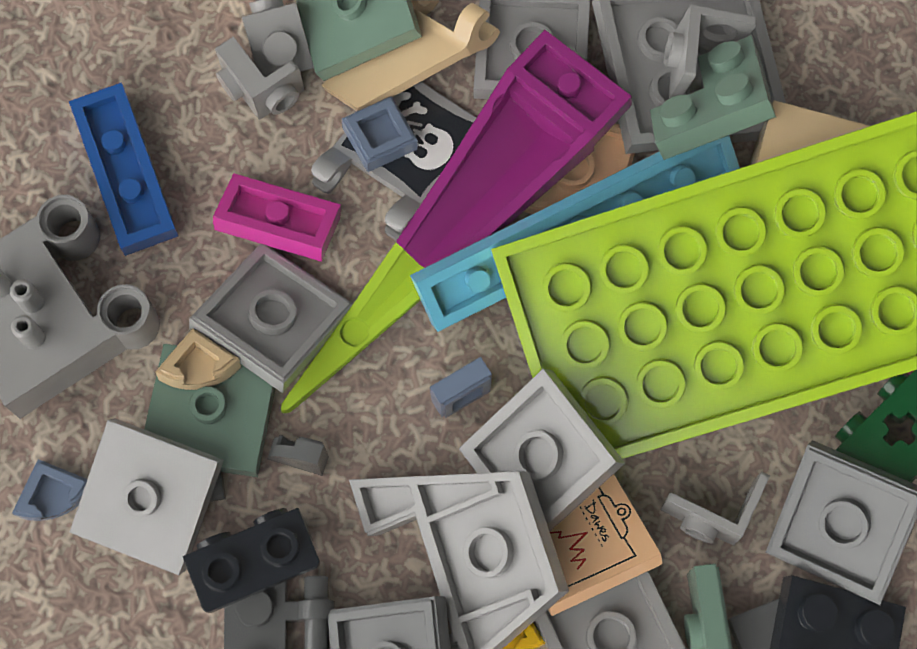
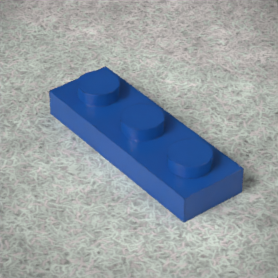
(123, 169)

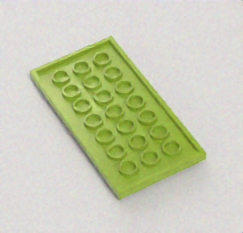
(729, 291)

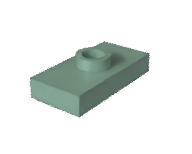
(708, 624)

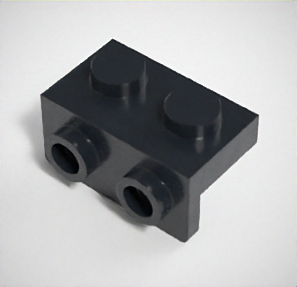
(252, 560)

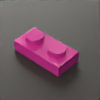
(277, 217)

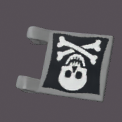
(439, 131)

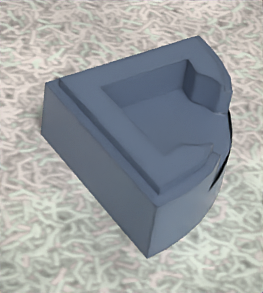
(49, 493)

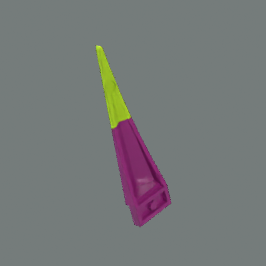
(523, 142)

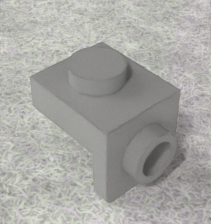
(276, 36)
(262, 94)

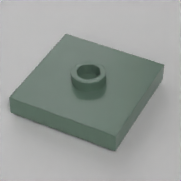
(354, 31)
(218, 419)

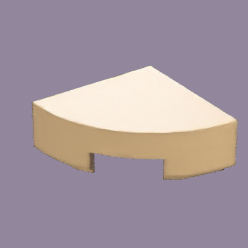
(197, 363)

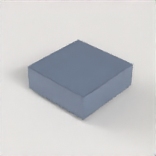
(379, 134)
(461, 388)

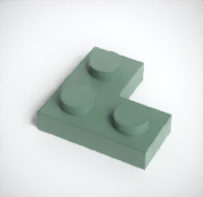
(731, 100)

